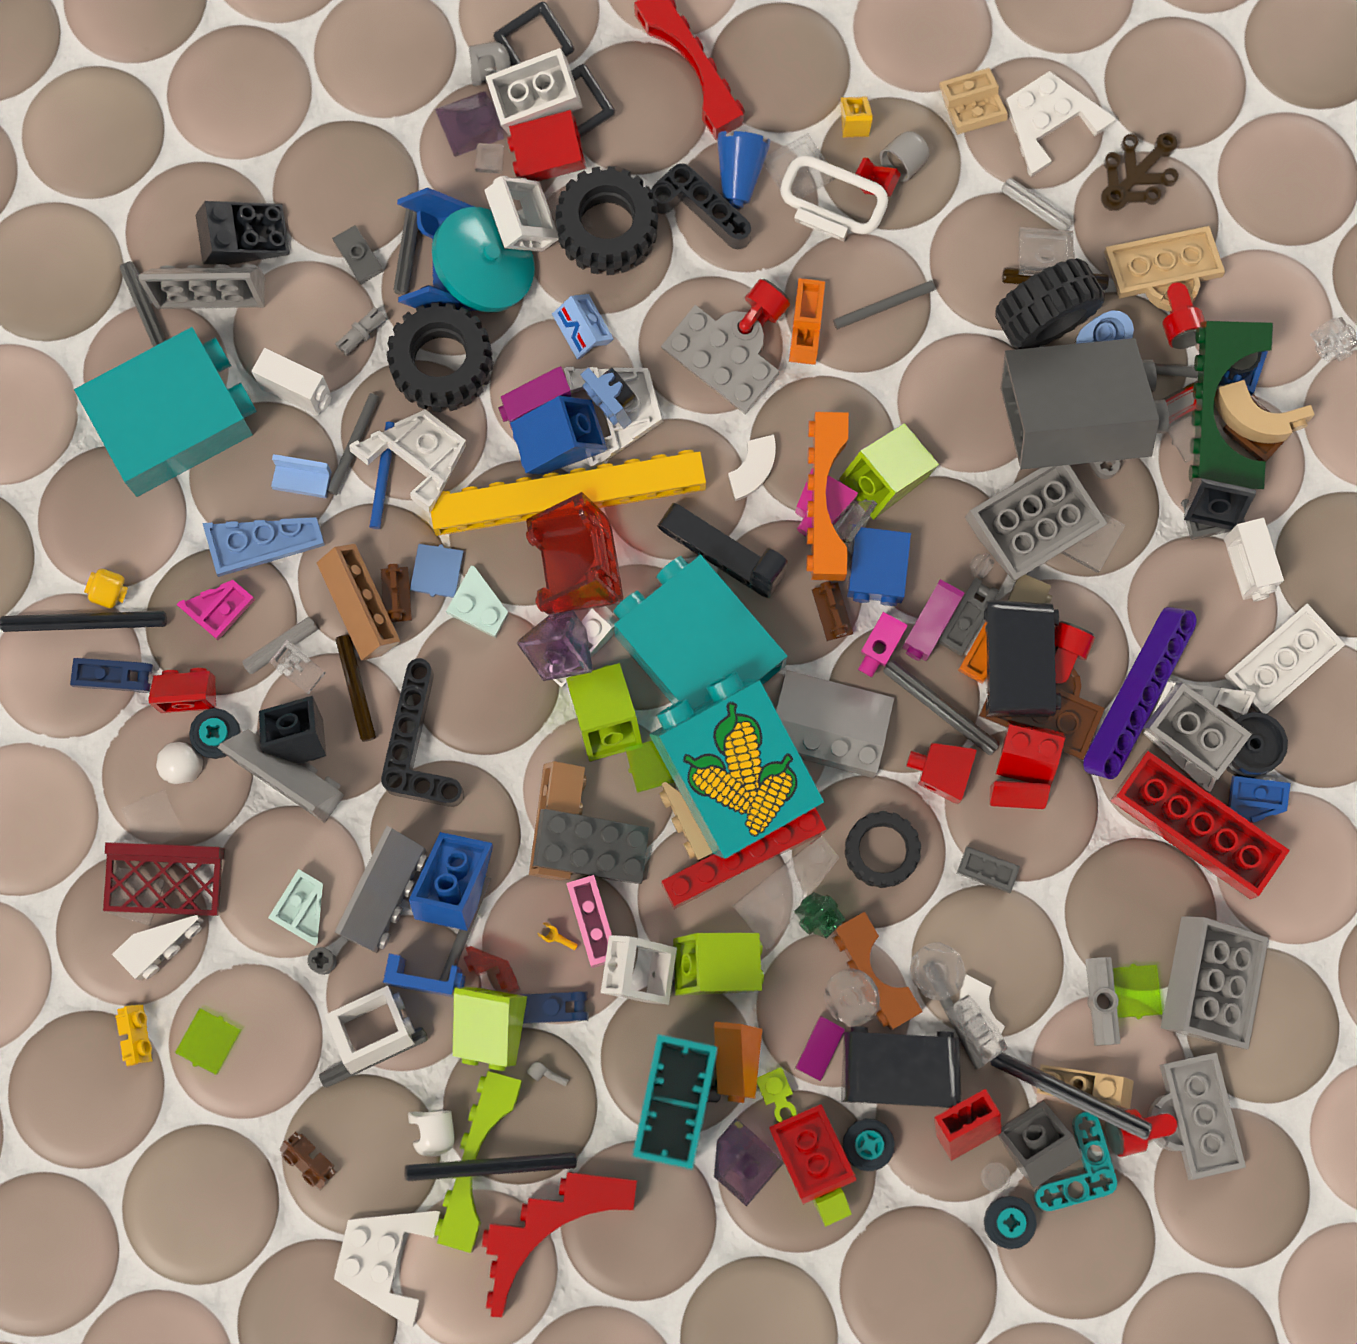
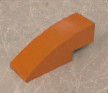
(807, 321)

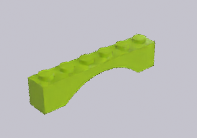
(461, 1221)

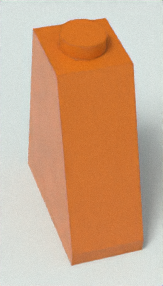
(737, 1060)

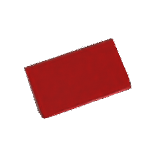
(1019, 795)

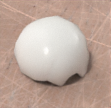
(179, 763)

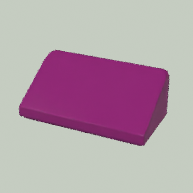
(819, 1048)

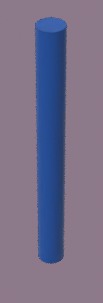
(381, 485)

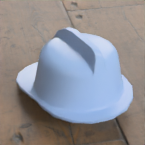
(1107, 327)

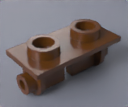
(396, 592)
(832, 611)
(313, 1170)

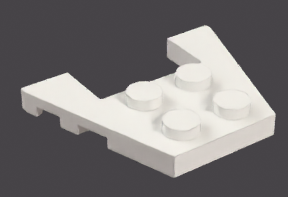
(1044, 108)
(643, 412)
(424, 445)
(1233, 700)
(371, 1258)

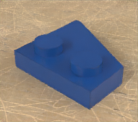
(1258, 798)

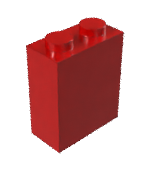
(546, 147)
(968, 1124)

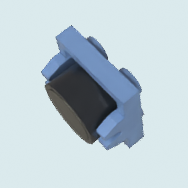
(611, 393)

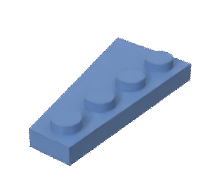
(250, 544)

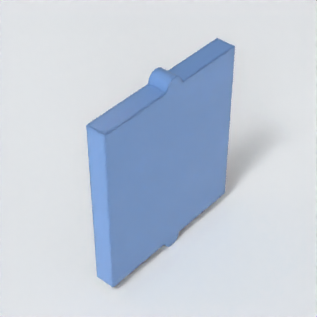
(436, 570)

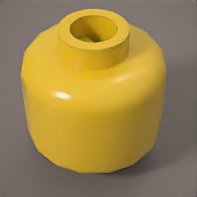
(105, 588)

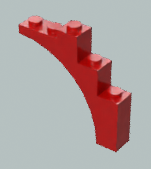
(513, 1244)

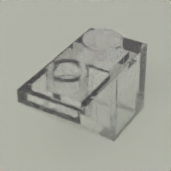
(977, 1029)

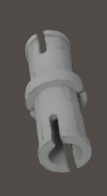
(360, 331)

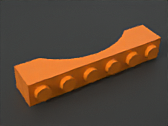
(828, 551)

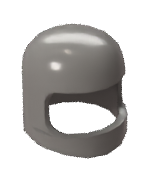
(487, 56)
(911, 151)

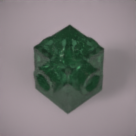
(819, 915)

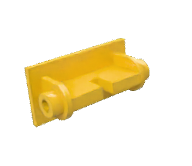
(133, 1021)

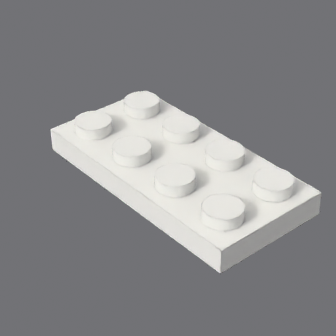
(1285, 659)

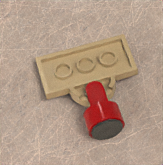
(1170, 275)

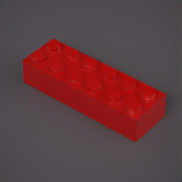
(1200, 825)

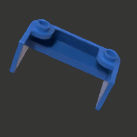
(431, 211)

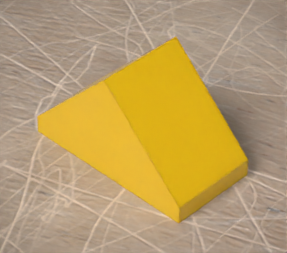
(855, 117)

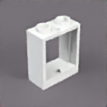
(541, 227)
(1253, 559)
(618, 980)
(379, 1050)

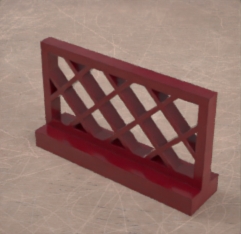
(162, 853)

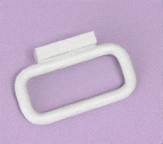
(823, 219)

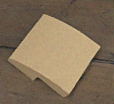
(973, 101)

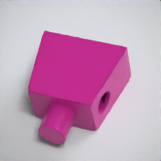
(838, 500)
(889, 633)

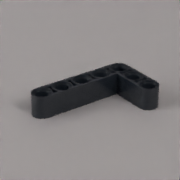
(756, 572)
(411, 741)

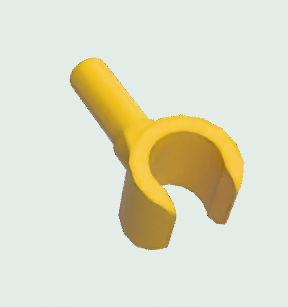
(555, 936)

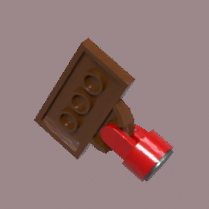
(1077, 716)

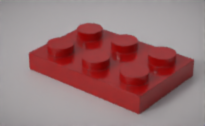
(812, 1154)

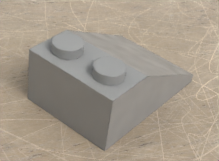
(1197, 730)

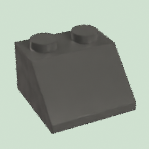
(1039, 1144)

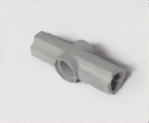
(1104, 1021)

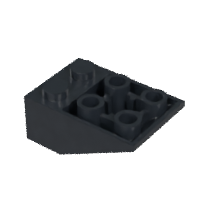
(241, 232)

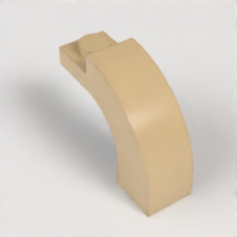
(1252, 422)

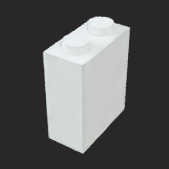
(291, 382)

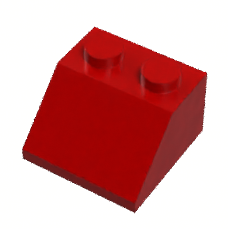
(183, 691)
(1030, 753)

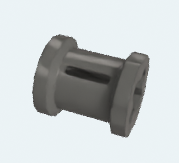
(317, 954)

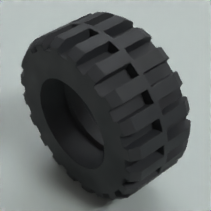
(600, 188)
(1049, 304)
(433, 324)

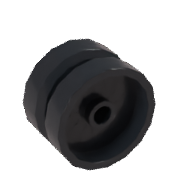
(1269, 743)

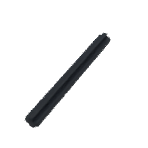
(83, 621)
(1072, 1095)
(490, 1166)

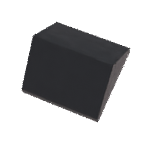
(1217, 503)

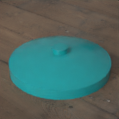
(476, 264)

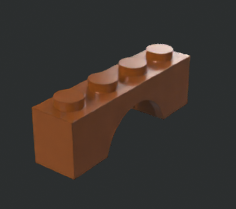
(857, 939)

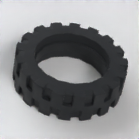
(889, 820)

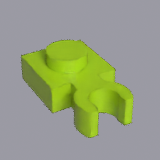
(774, 1089)

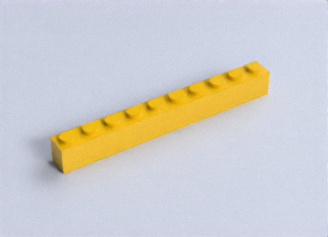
(603, 486)

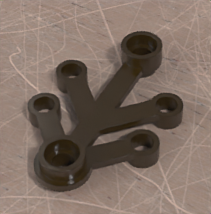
(1137, 174)

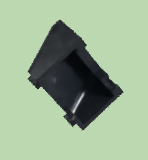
(1021, 659)
(901, 1069)

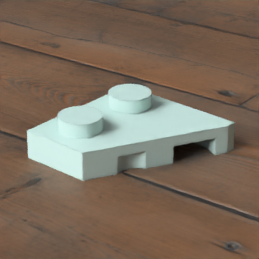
(478, 604)
(300, 907)

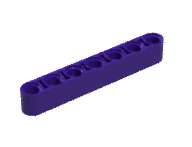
(1140, 692)

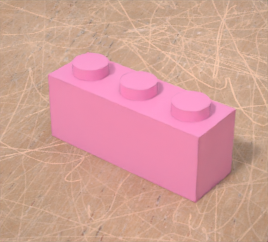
(590, 918)

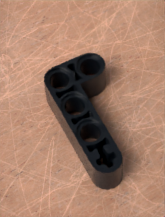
(703, 209)

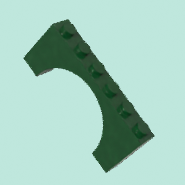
(1219, 348)

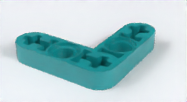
(1092, 1169)

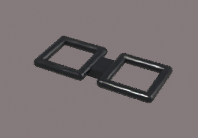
(567, 48)

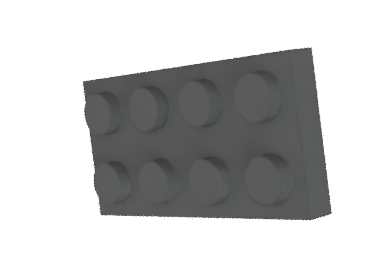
(590, 846)

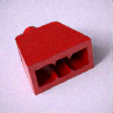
(944, 769)

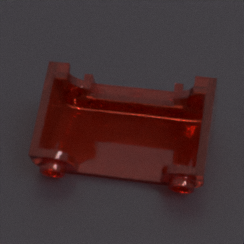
(576, 556)

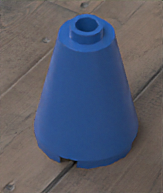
(740, 165)

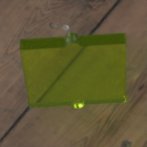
(647, 766)
(1137, 991)
(208, 1041)

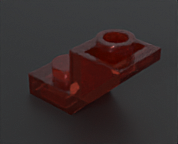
(484, 962)

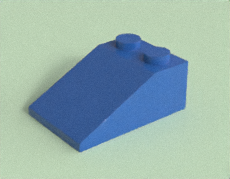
(451, 881)

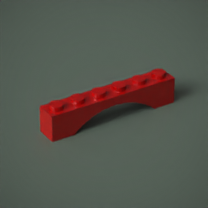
(663, 22)
(716, 870)

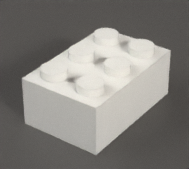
(534, 89)

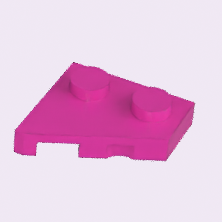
(218, 608)

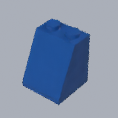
(558, 434)

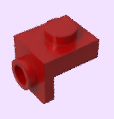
(884, 176)

